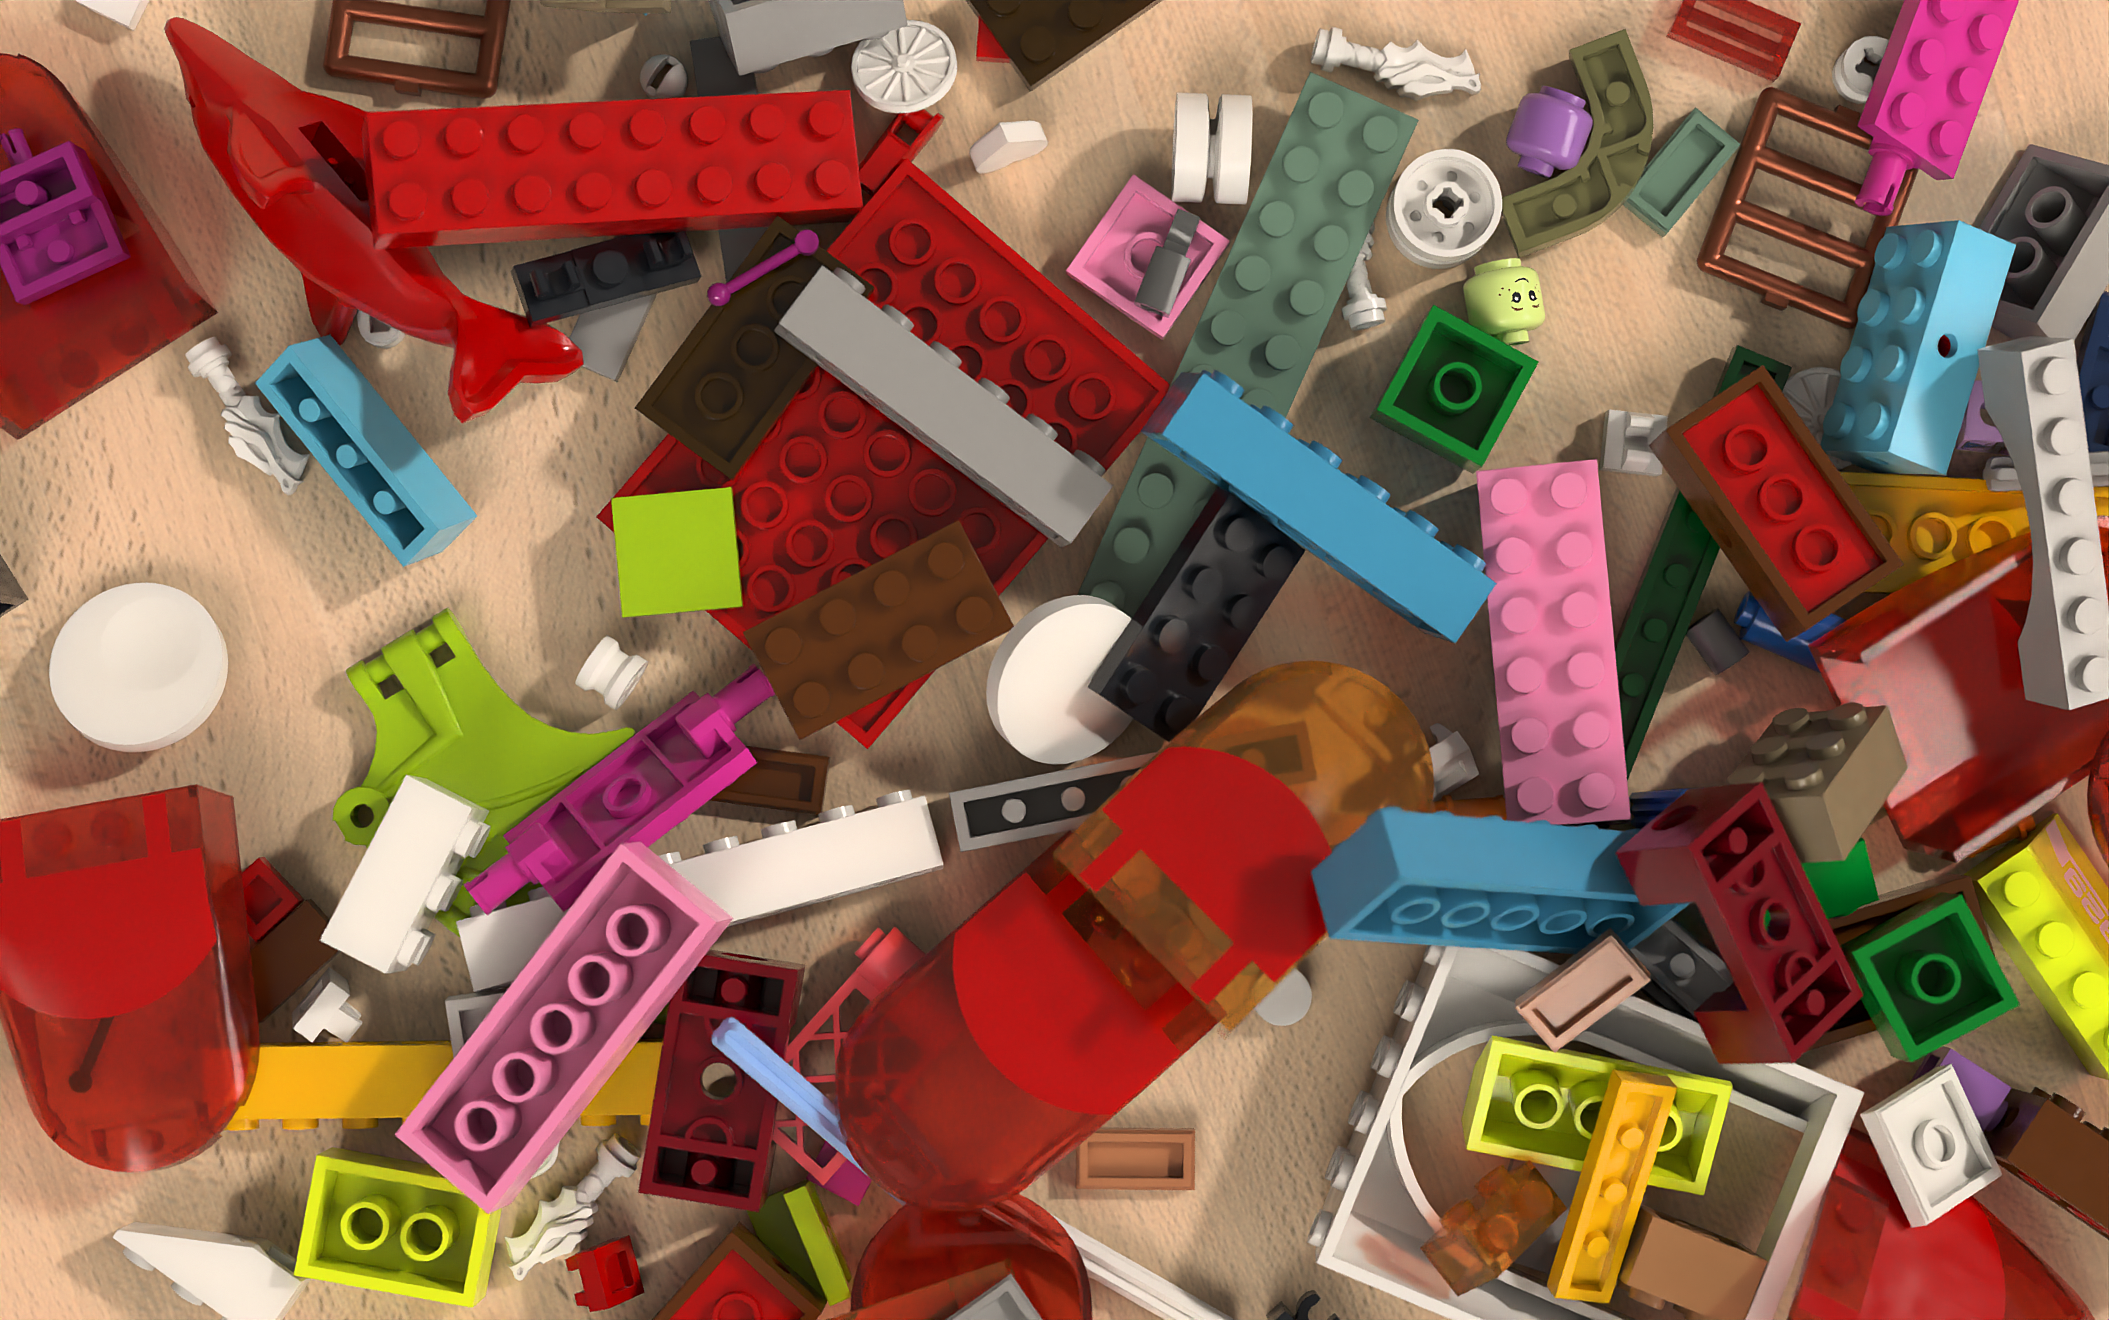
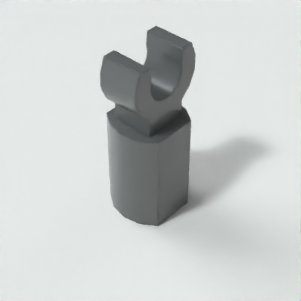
(1168, 267)

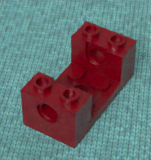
(1736, 863)
(708, 1144)

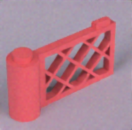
(883, 962)

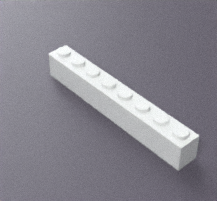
(746, 880)

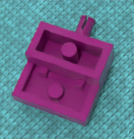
(53, 219)

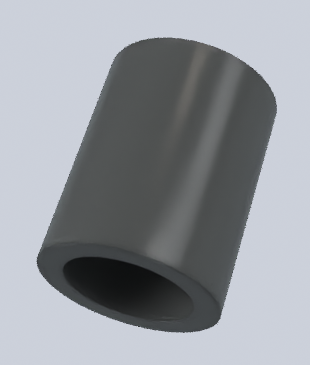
(1716, 641)

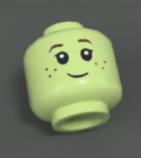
(1505, 300)

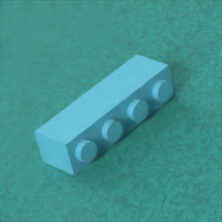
(366, 449)

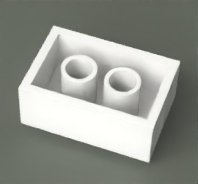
(407, 876)

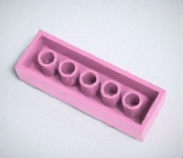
(1553, 644)
(563, 1026)

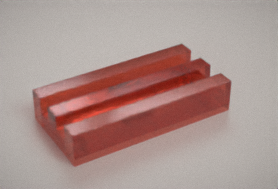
(1727, 52)

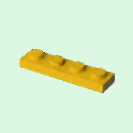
(1611, 1186)

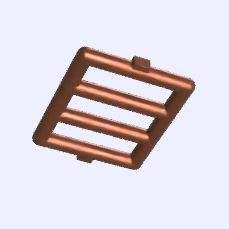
(412, 78)
(1733, 209)

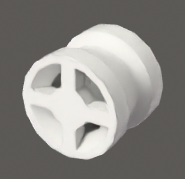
(1852, 75)
(611, 672)

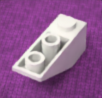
(226, 1271)

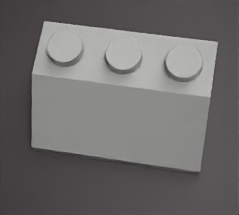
(777, 31)
(2060, 226)

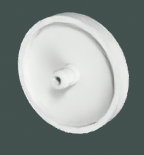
(138, 667)
(1043, 676)

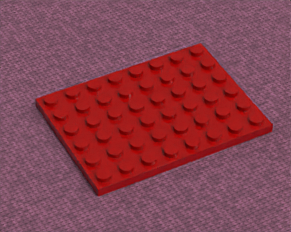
(850, 485)

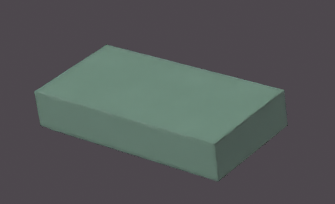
(1680, 172)

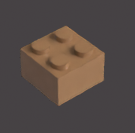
(1688, 1267)

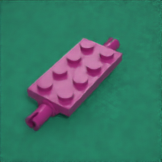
(1929, 91)
(628, 796)

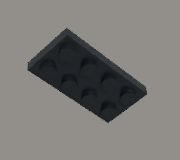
(1197, 616)

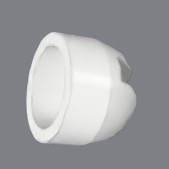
(673, 84)

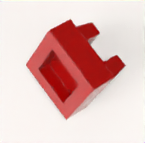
(607, 1274)

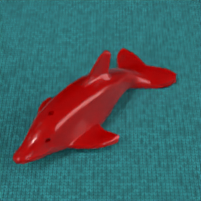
(304, 184)

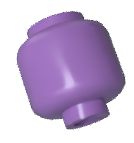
(1549, 131)

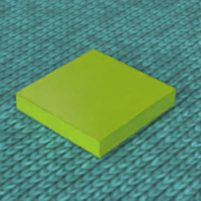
(677, 552)

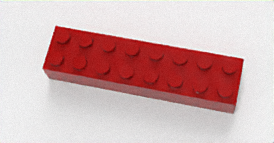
(609, 168)

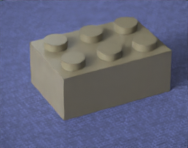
(1826, 774)

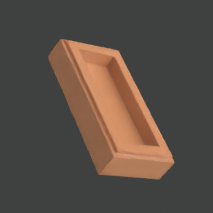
(1582, 990)
(1137, 1159)

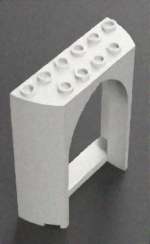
(1462, 998)

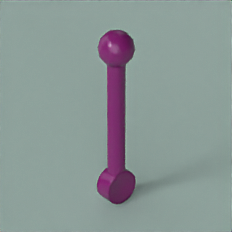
(805, 244)

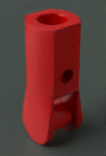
(892, 151)

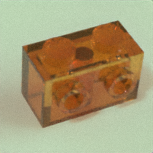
(1492, 1228)

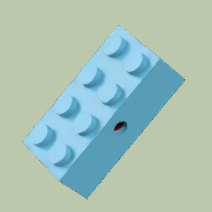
(1916, 347)

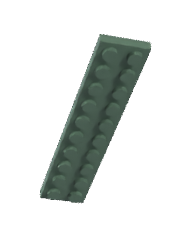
(1263, 309)

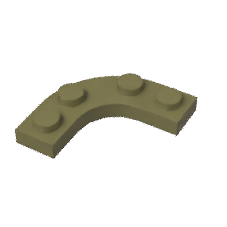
(1608, 167)

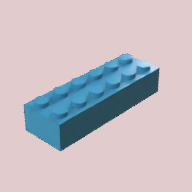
(1319, 506)
(1481, 884)

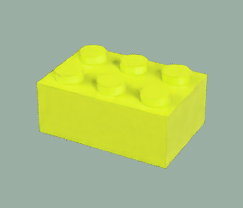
(395, 1229)

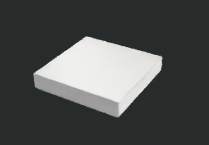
(1931, 1145)

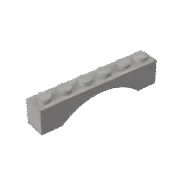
(2038, 410)

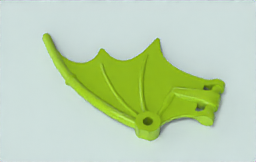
(466, 737)

